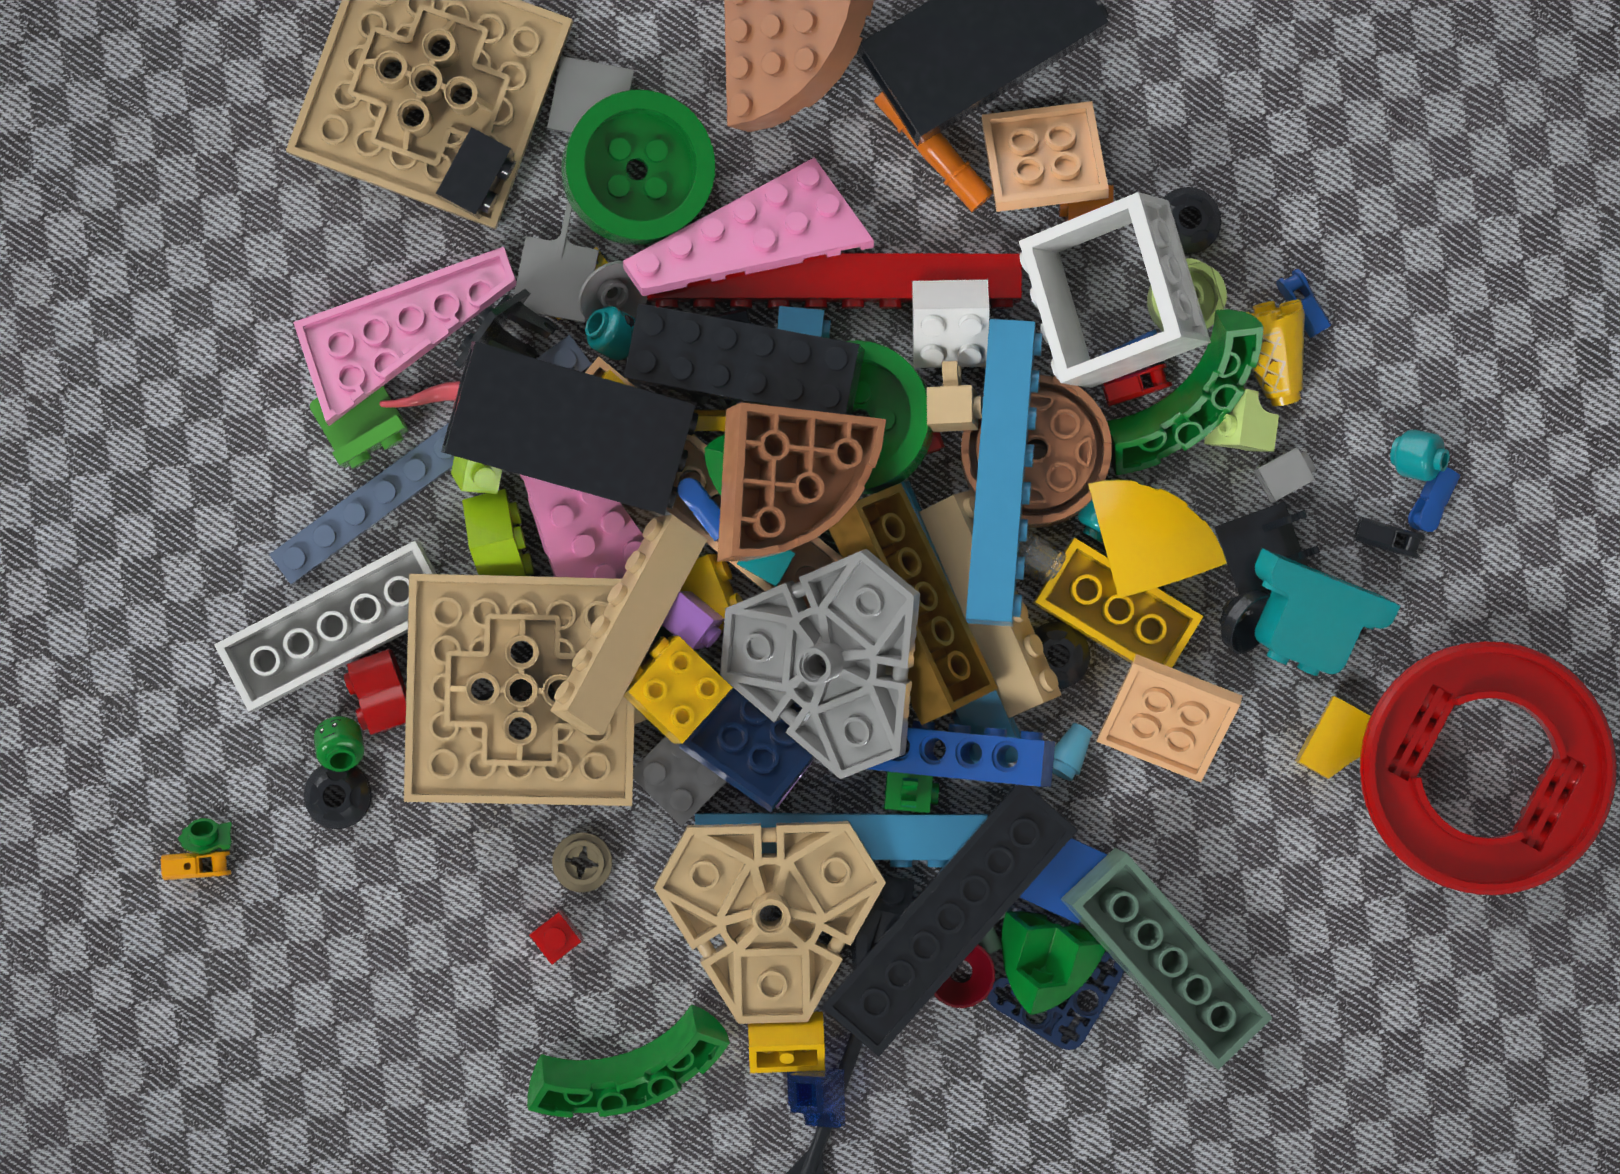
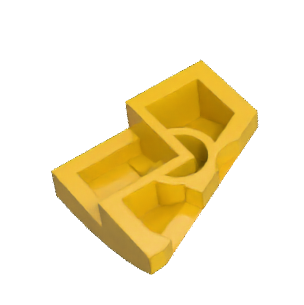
(1335, 739)

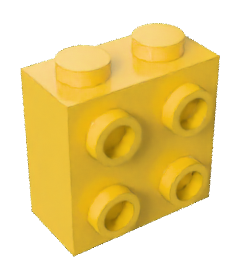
(676, 688)

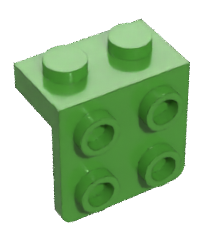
(362, 429)

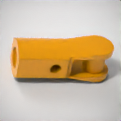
(191, 865)

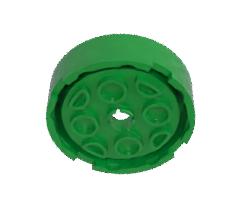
(659, 135)
(893, 392)

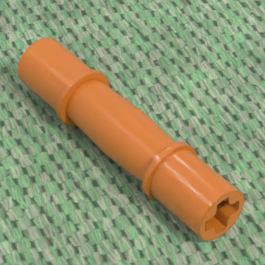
(946, 161)

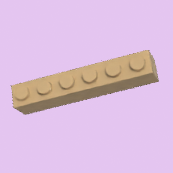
(628, 624)
(1010, 652)

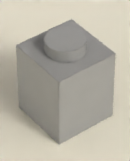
(1285, 474)

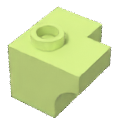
(1246, 426)

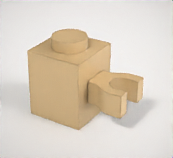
(953, 405)

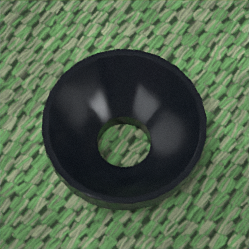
(1202, 236)
(1240, 620)
(1078, 650)
(356, 803)

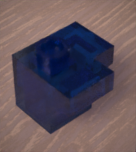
(818, 1096)

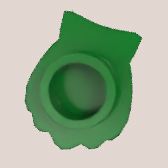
(205, 836)

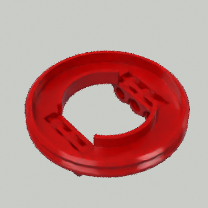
(1564, 807)

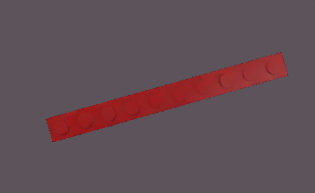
(853, 280)

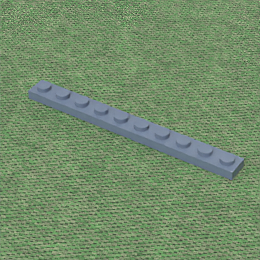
(386, 491)

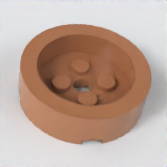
(1076, 453)

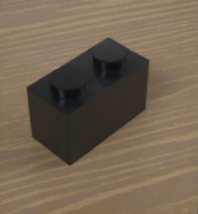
(476, 174)

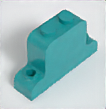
(1314, 614)

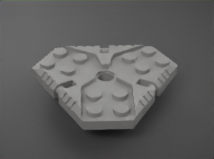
(858, 625)

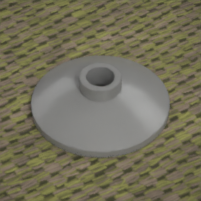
(622, 295)

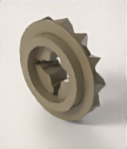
(568, 873)

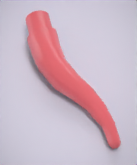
(438, 393)

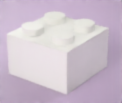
(950, 322)

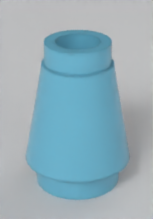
(1071, 751)

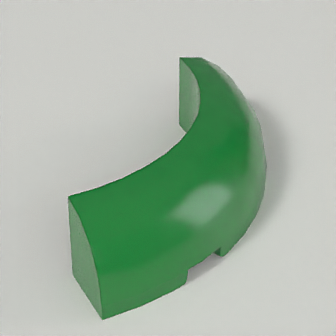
(1197, 403)
(632, 1078)

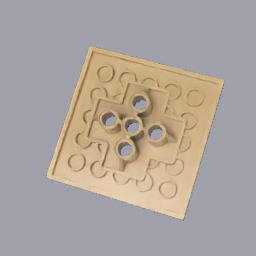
(358, 116)
(463, 745)

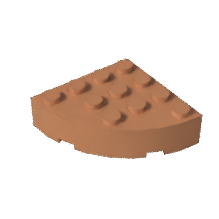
(786, 55)
(790, 476)

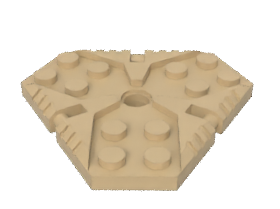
(723, 881)

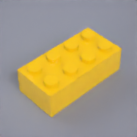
(1130, 625)

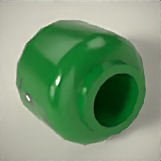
(339, 743)

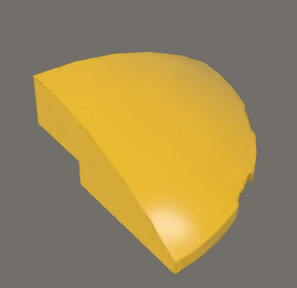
(1151, 536)

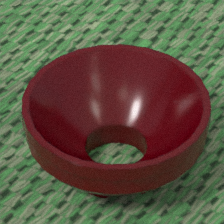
(974, 989)

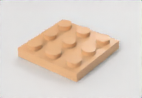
(1044, 156)
(1169, 718)

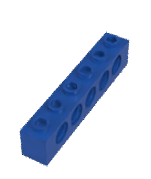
(1032, 768)

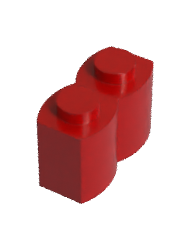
(379, 691)

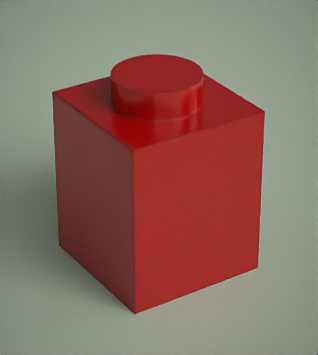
(556, 937)

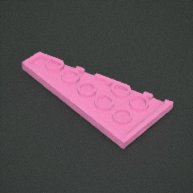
(761, 231)
(378, 336)
(582, 531)

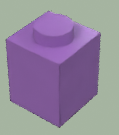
(693, 621)

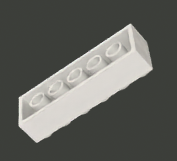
(323, 629)

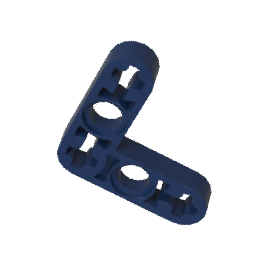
(1058, 1016)

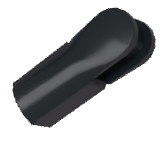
(1383, 537)

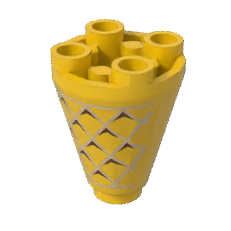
(1282, 351)

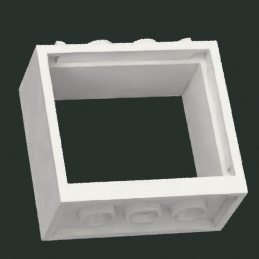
(1167, 275)

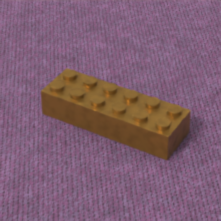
(946, 656)

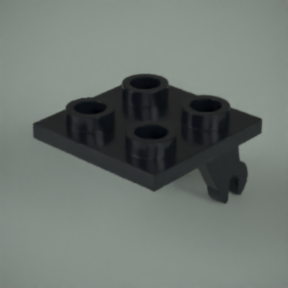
(495, 318)
(1246, 536)

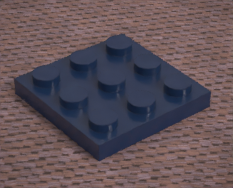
(748, 750)

